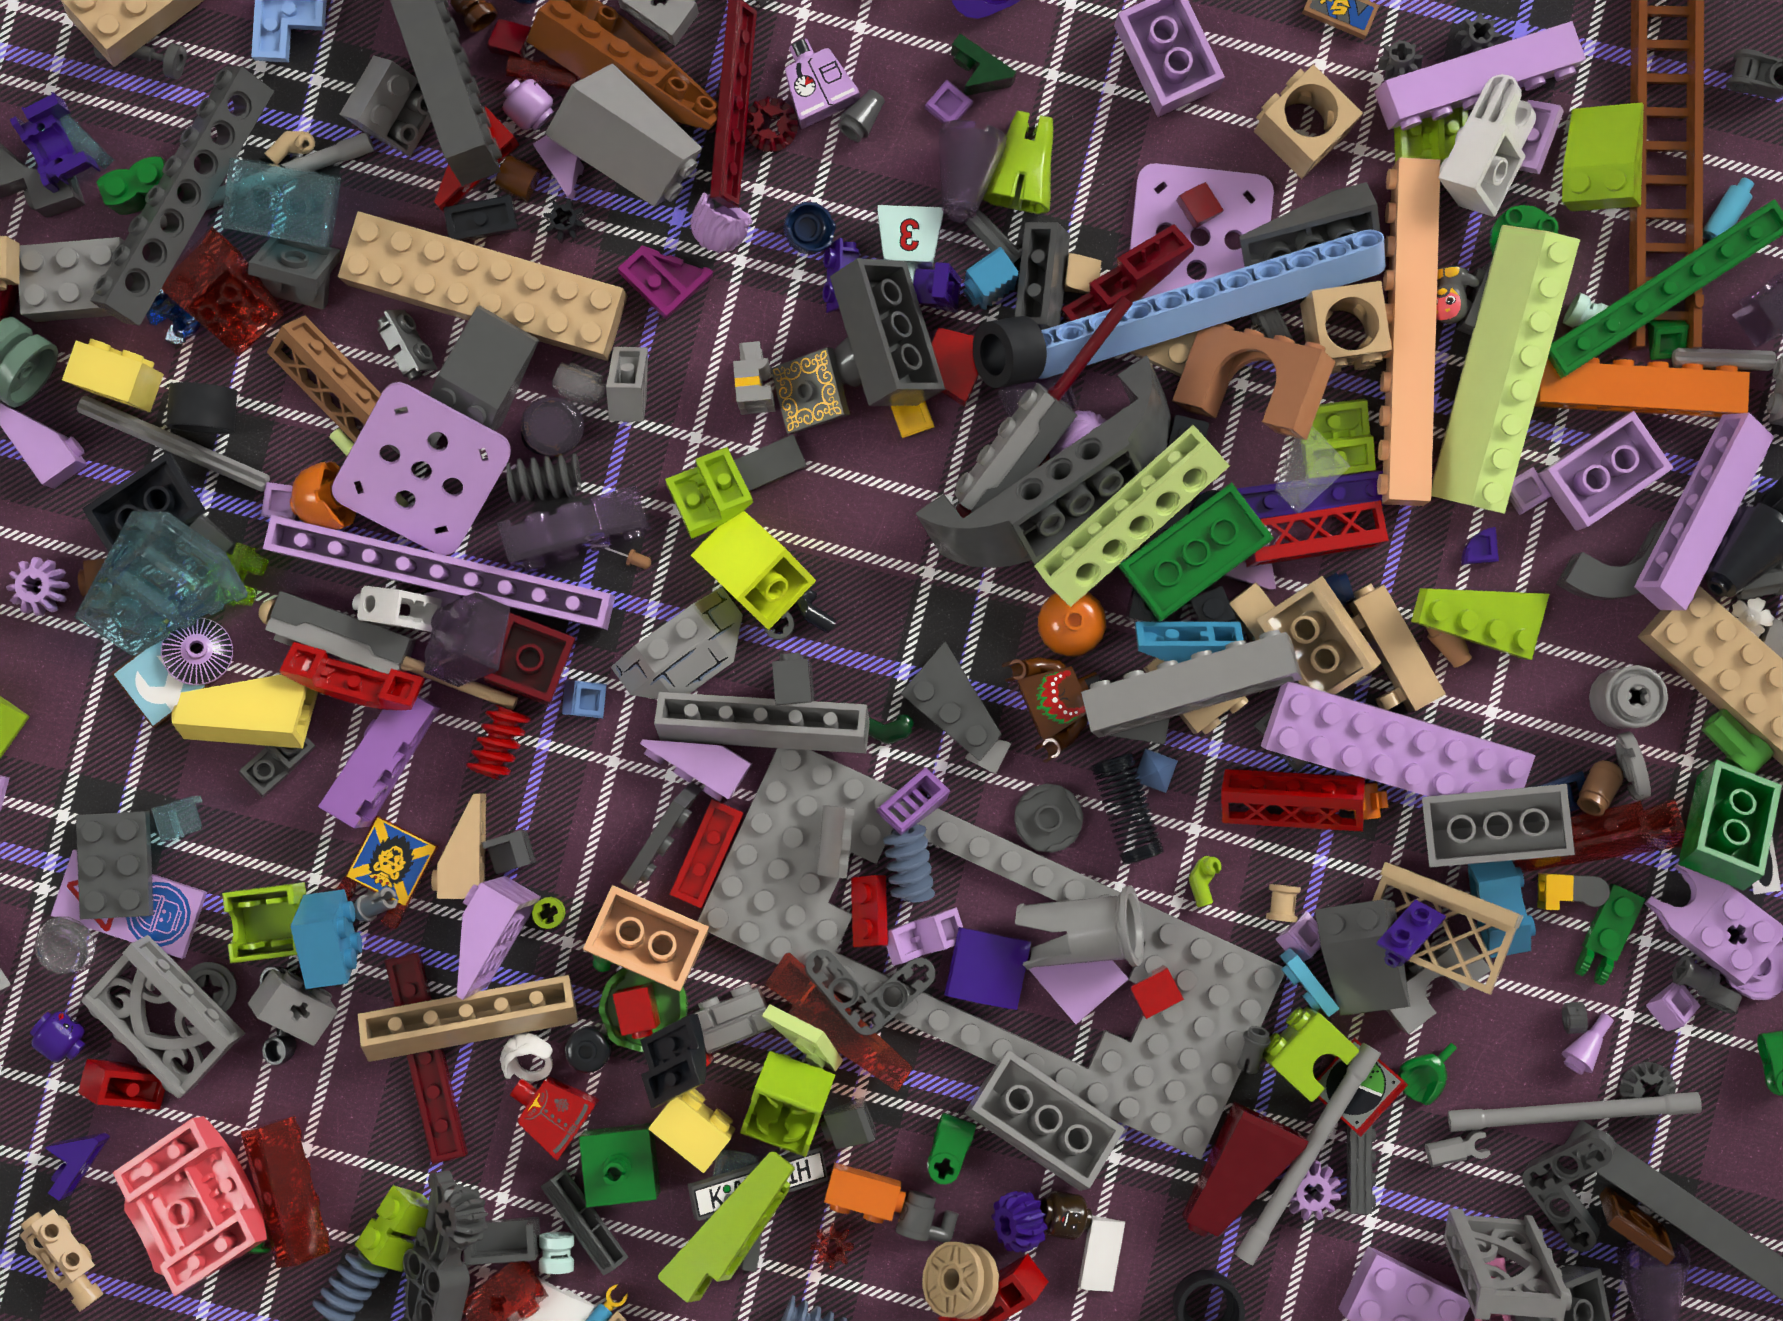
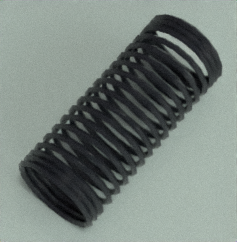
(1121, 765)

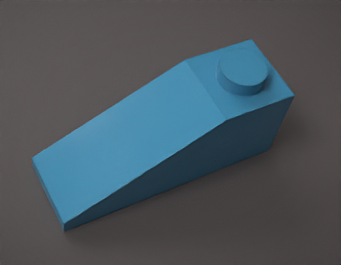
(1182, 639)

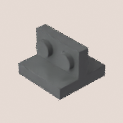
(295, 270)

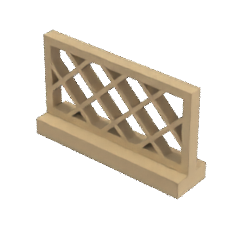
(1460, 903)

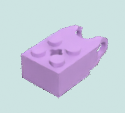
(1705, 922)

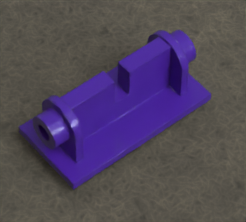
(835, 258)
(1409, 933)

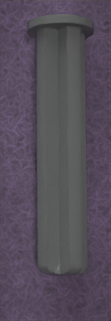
(993, 237)

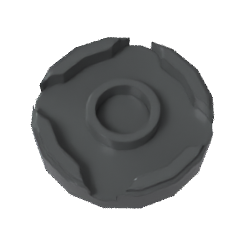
(1048, 818)

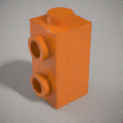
(864, 1193)

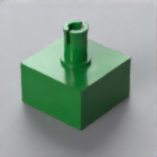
(619, 1165)

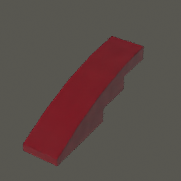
(1135, 275)

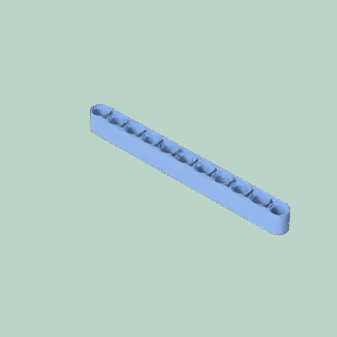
(1221, 299)

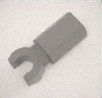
(1455, 1149)

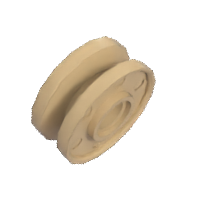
(960, 1280)

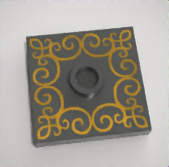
(810, 391)

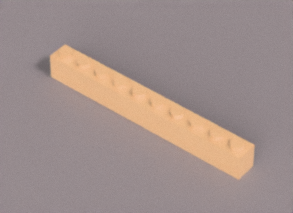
(1412, 332)

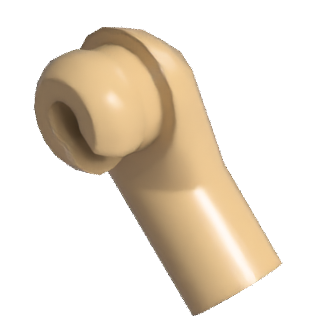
(290, 143)

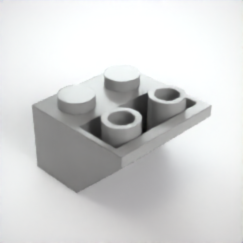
(389, 106)

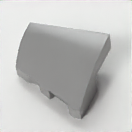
(835, 841)

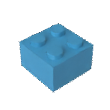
(326, 938)

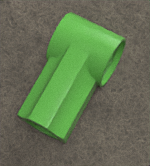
(1741, 747)

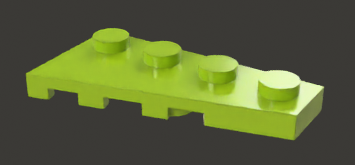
(1488, 618)

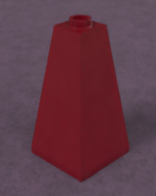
(1239, 1168)

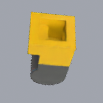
(1565, 887)

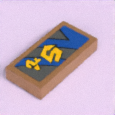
(1347, 15)

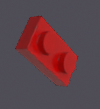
(869, 911)

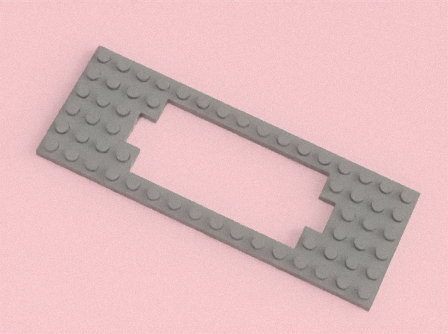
(1161, 1082)

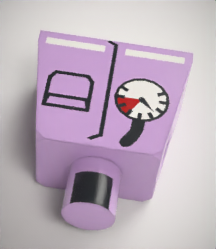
(818, 84)

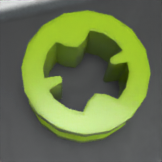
(539, 907)

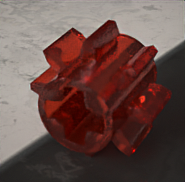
(840, 1241)

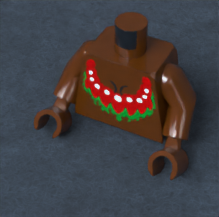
(1052, 700)

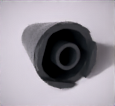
(1747, 550)

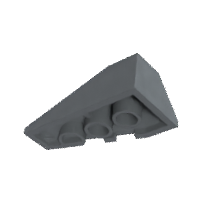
(1314, 223)

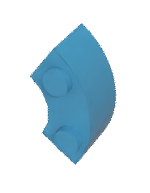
(1501, 885)

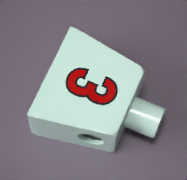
(910, 234)

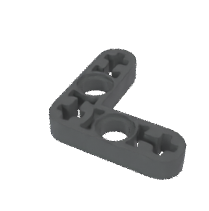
(873, 1002)
(1557, 1185)

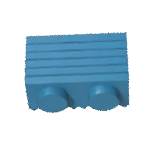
(990, 279)

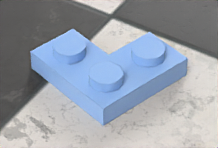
(274, 23)

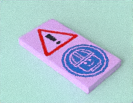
(171, 926)

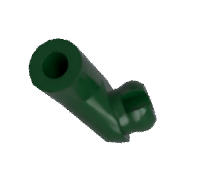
(892, 731)

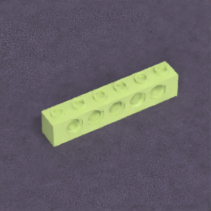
(1131, 516)

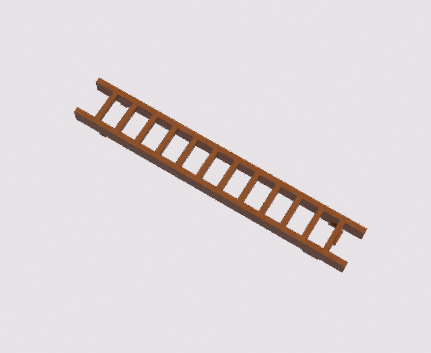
(1693, 147)

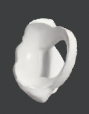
(522, 1045)

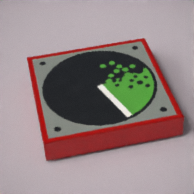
(1370, 1099)

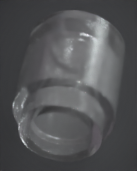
(579, 384)

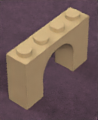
(1247, 608)

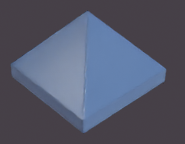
(1156, 770)

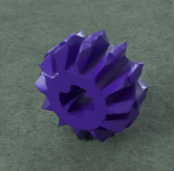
(1019, 1221)

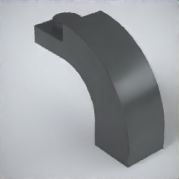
(1599, 581)

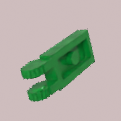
(1609, 932)

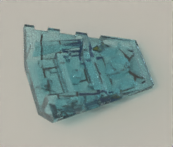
(157, 582)

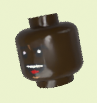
(1065, 1215)

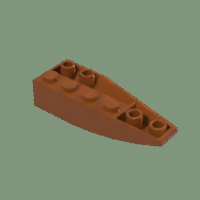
(591, 36)

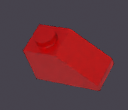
(120, 1085)

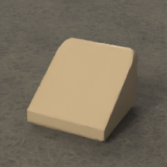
(1080, 272)

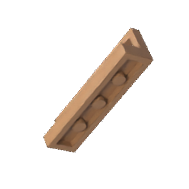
(332, 371)

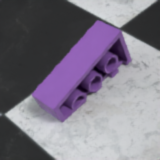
(378, 763)

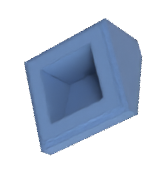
(584, 699)

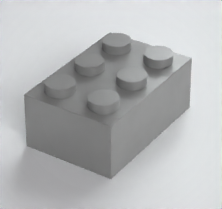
(61, 276)

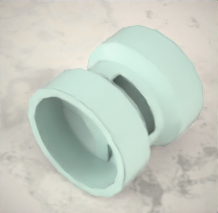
(1582, 310)
(556, 1252)

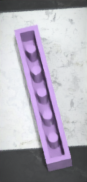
(1461, 80)
(1704, 512)

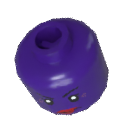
(57, 1036)

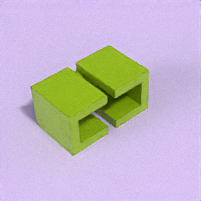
(399, 1214)

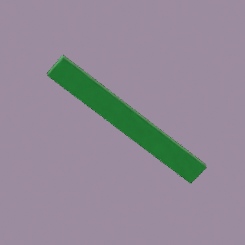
(1667, 289)

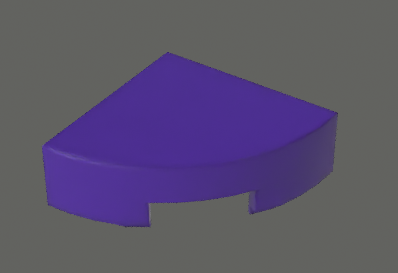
(1481, 548)

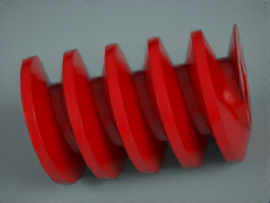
(498, 742)

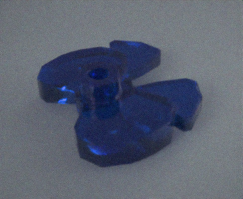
(183, 323)

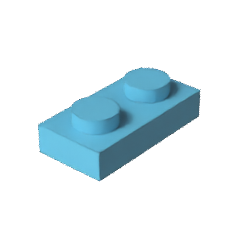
(1298, 972)

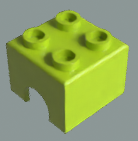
(262, 921)
(1301, 1045)
(787, 1103)

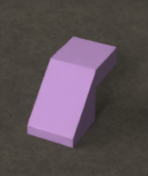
(923, 936)

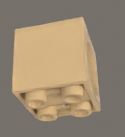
(1317, 91)
(1364, 302)

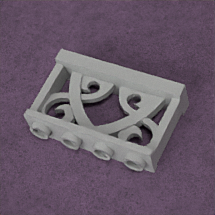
(130, 1021)
(1505, 1294)

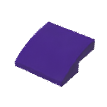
(987, 968)

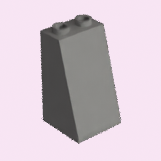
(624, 136)

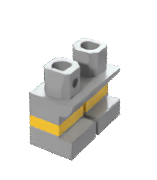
(749, 375)

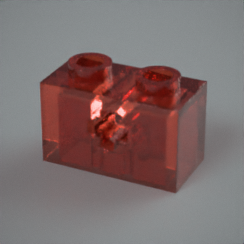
(507, 1296)

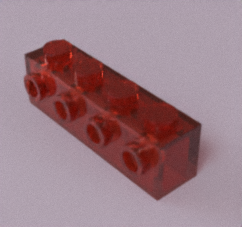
(286, 1192)

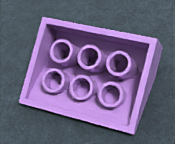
(489, 928)

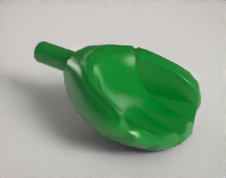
(1426, 1076)

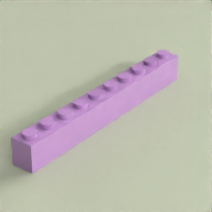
(438, 572)

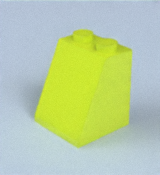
(754, 568)

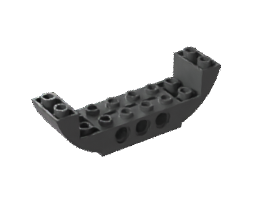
(1064, 491)

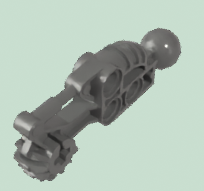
(433, 1267)

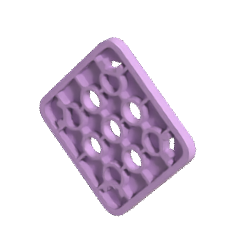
(1160, 209)
(410, 434)

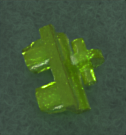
(243, 560)

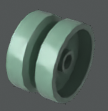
(24, 362)

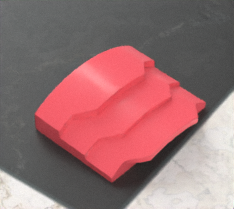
(191, 1204)

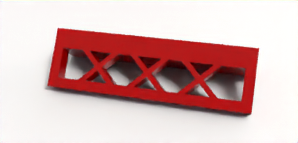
(1327, 544)
(1292, 794)

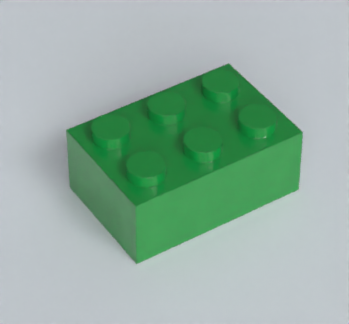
(1730, 825)

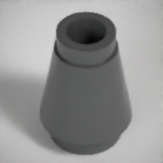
(861, 116)

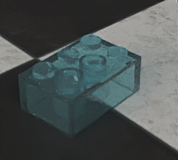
(280, 201)

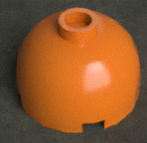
(314, 500)
(1073, 628)

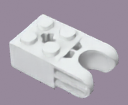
(1489, 147)

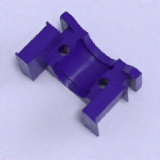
(51, 147)

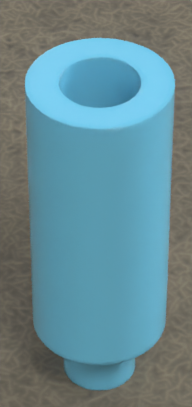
(1729, 209)

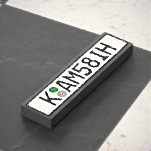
(712, 1192)

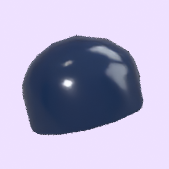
(809, 228)

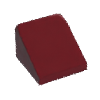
(509, 39)
(1199, 205)

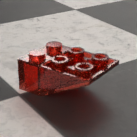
(220, 294)

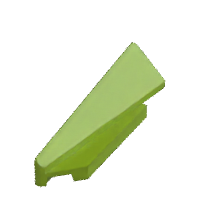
(730, 1231)

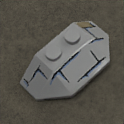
(684, 649)

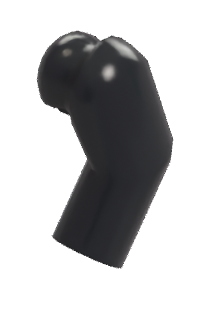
(813, 614)

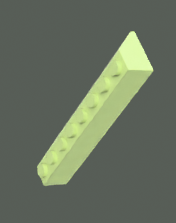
(1504, 367)

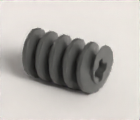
(543, 479)

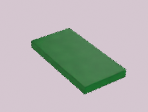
(1195, 552)

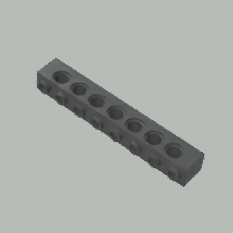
(199, 188)

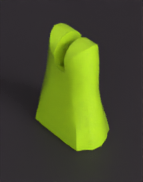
(1024, 169)

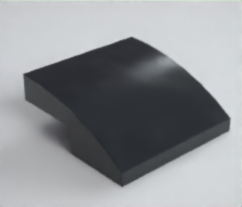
(674, 1060)

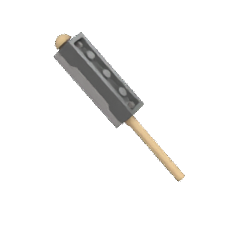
(355, 641)

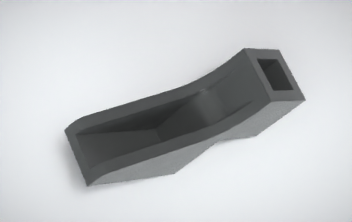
(18, 177)

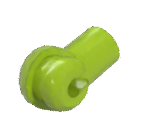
(1201, 877)

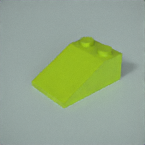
(1604, 158)

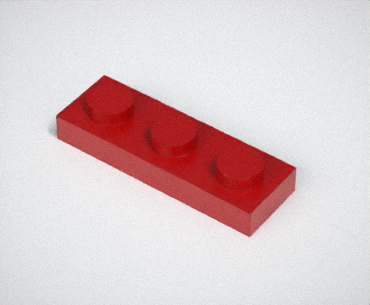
(706, 853)

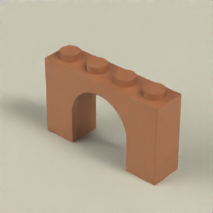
(1221, 352)

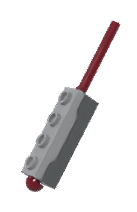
(1032, 430)

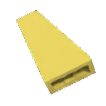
(247, 712)

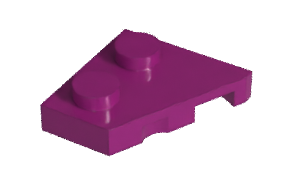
(663, 279)

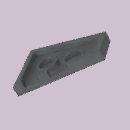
(952, 703)
(661, 839)

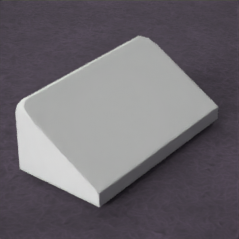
(1101, 1254)

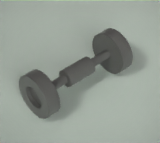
(173, 60)

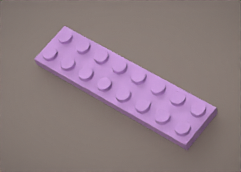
(1389, 745)

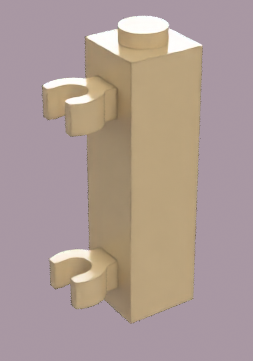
(1396, 649)

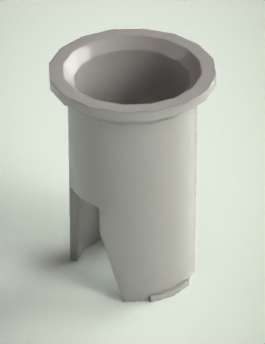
(1094, 926)

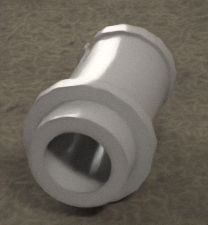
(370, 906)

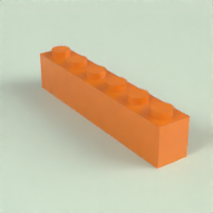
(1647, 389)

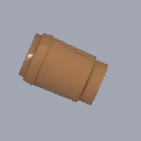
(1600, 787)

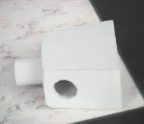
(383, 607)

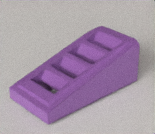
(924, 780)

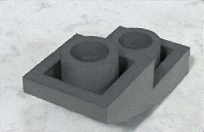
(273, 766)

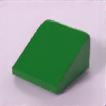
(1665, 337)

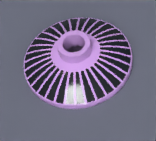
(201, 667)

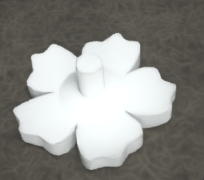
(1752, 615)

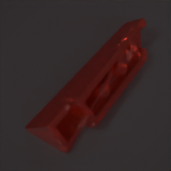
(1618, 833)
(812, 1007)

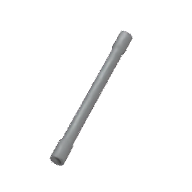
(342, 151)
(1668, 1104)
(1259, 1233)

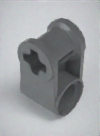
(1755, 74)

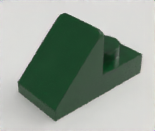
(989, 71)

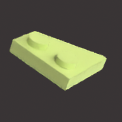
(805, 1037)

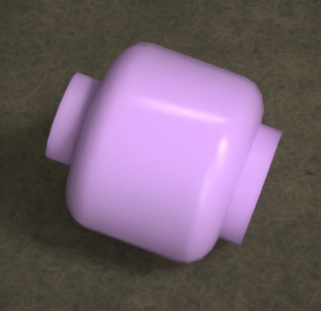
(527, 104)

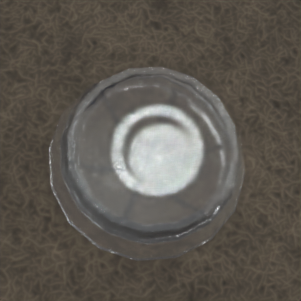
(64, 945)

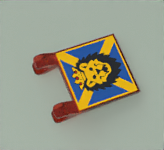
(392, 860)

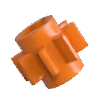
(1373, 801)

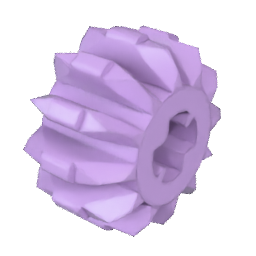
(50, 587)
(1321, 1199)

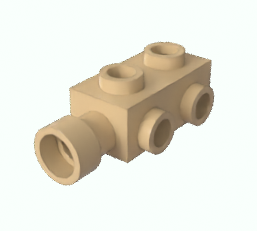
(63, 1251)

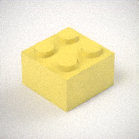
(113, 374)
(693, 1129)

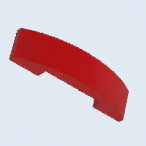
(351, 682)

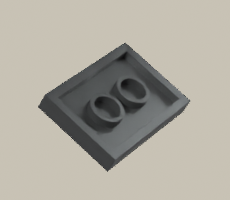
(114, 865)

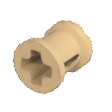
(1283, 903)

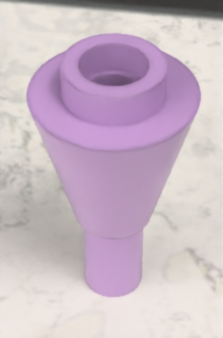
(1584, 1051)

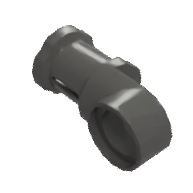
(1707, 984)

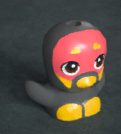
(1451, 293)

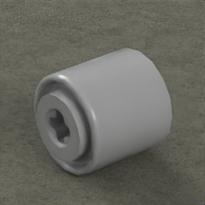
(1611, 697)

